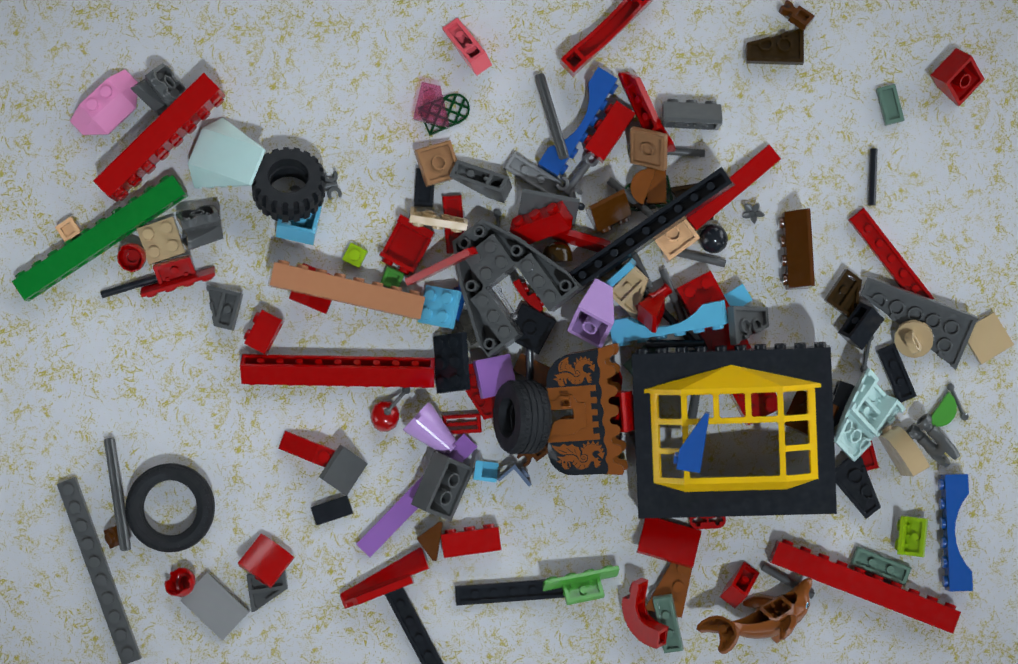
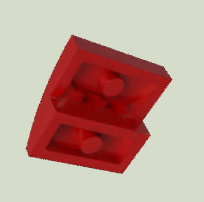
(266, 560)

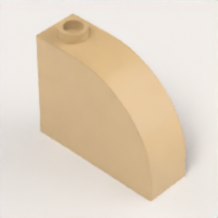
(903, 451)

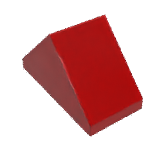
(651, 312)

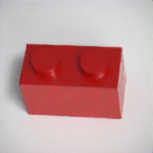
(263, 331)

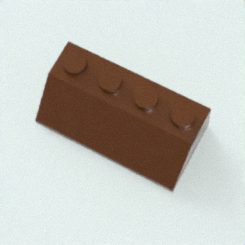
(797, 249)

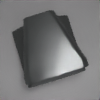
(159, 89)
(200, 226)

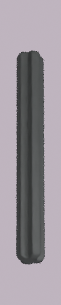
(551, 116)

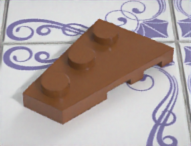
(674, 582)

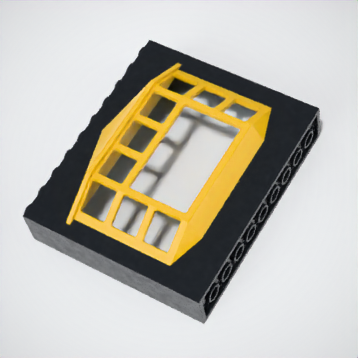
(734, 372)

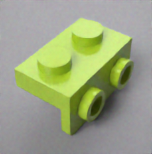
(911, 536)

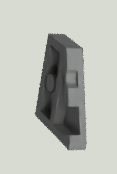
(224, 306)
(262, 594)

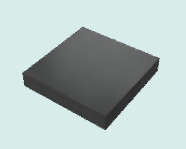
(343, 470)

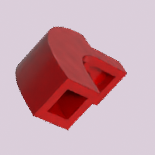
(638, 619)

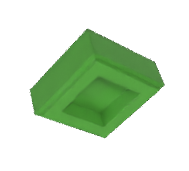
(392, 277)

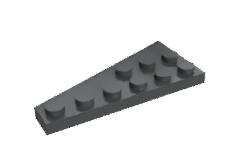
(949, 325)

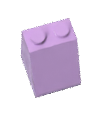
(594, 314)

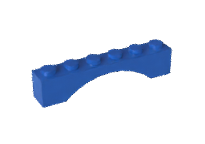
(599, 88)
(953, 492)

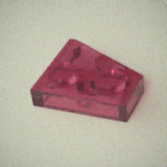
(431, 106)

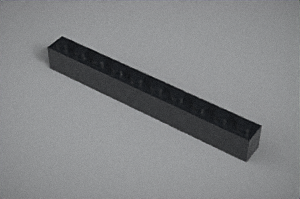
(653, 227)

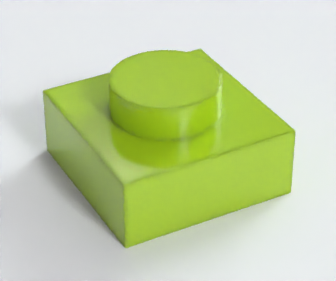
(354, 255)

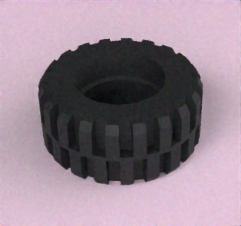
(295, 204)

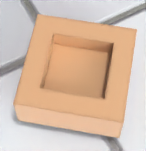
(68, 229)

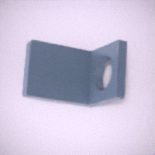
(521, 472)

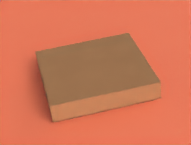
(648, 148)
(436, 162)

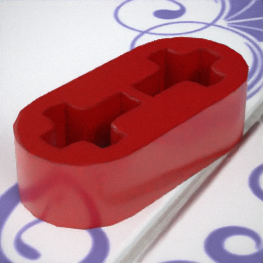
(707, 525)

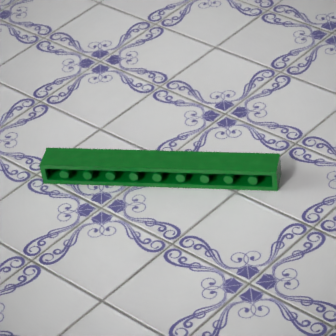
(99, 238)

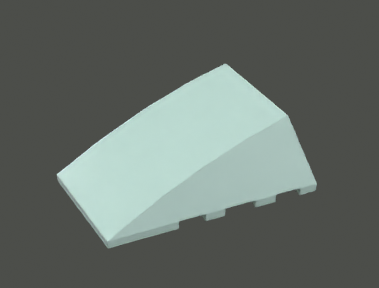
(224, 157)
(865, 415)

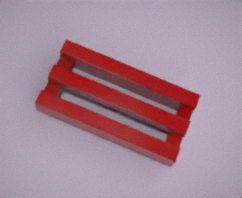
(478, 423)

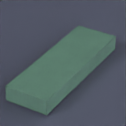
(880, 565)
(667, 615)

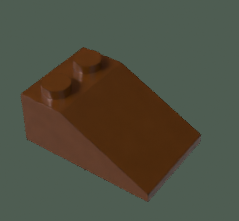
(609, 212)

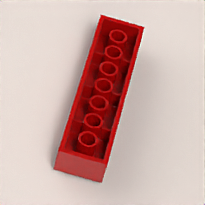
(160, 138)
(706, 290)

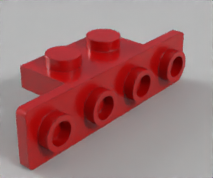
(175, 274)

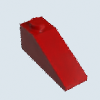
(306, 449)

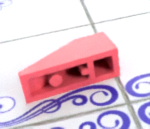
(467, 46)

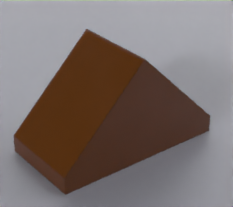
(431, 540)

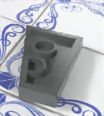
(746, 321)

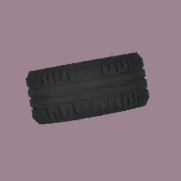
(522, 416)

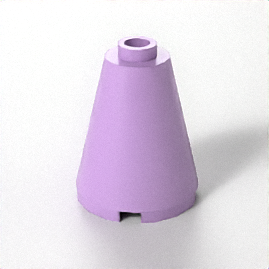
(431, 430)

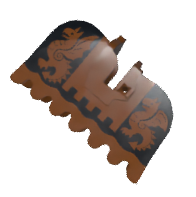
(587, 439)

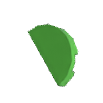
(945, 411)

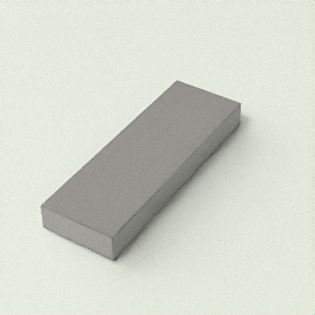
(531, 174)

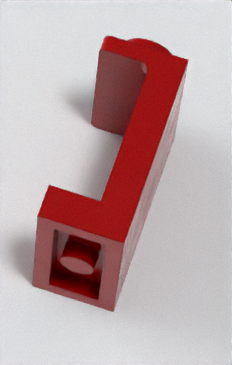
(406, 245)

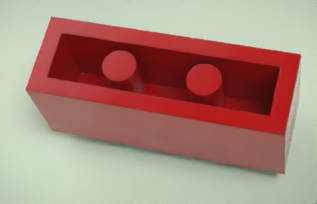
(608, 131)
(542, 222)
(471, 540)

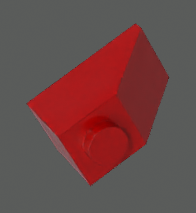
(739, 585)

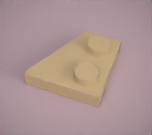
(630, 291)

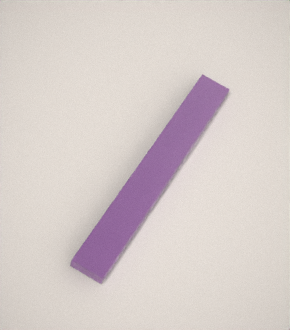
(403, 508)

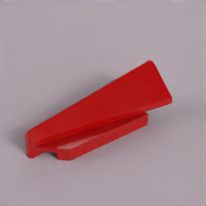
(643, 106)
(386, 580)

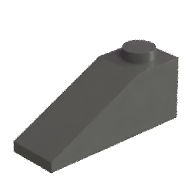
(484, 181)

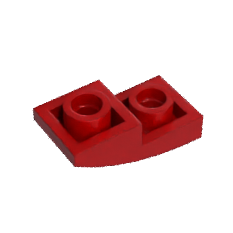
(532, 300)

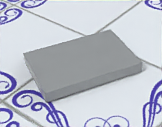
(215, 606)

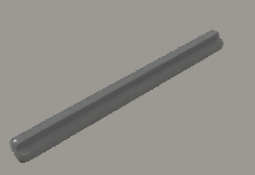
(117, 494)

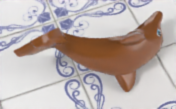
(772, 619)

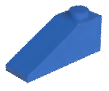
(691, 451)

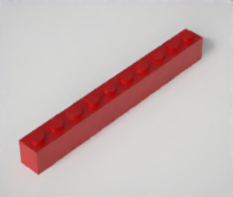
(337, 370)
(864, 586)

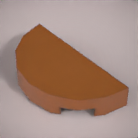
(641, 184)

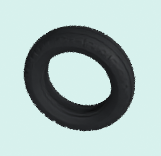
(135, 507)

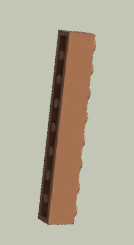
(345, 290)

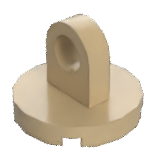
(914, 338)

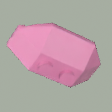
(106, 106)

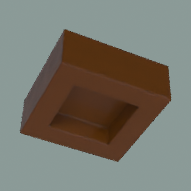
(111, 537)

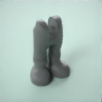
(937, 450)

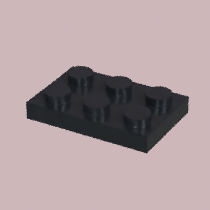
(451, 362)

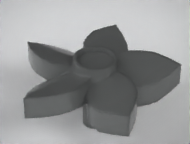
(753, 212)

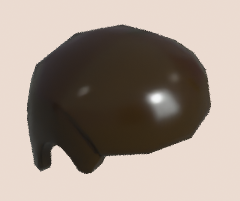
(558, 252)

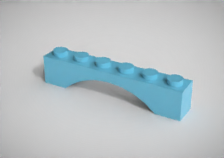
(708, 315)

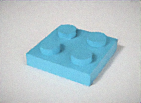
(440, 307)

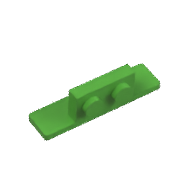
(581, 586)

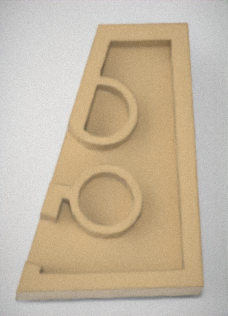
(430, 218)

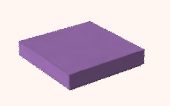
(492, 374)

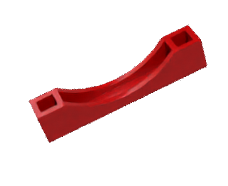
(593, 43)

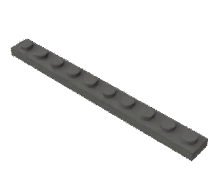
(99, 571)

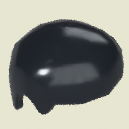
(713, 238)

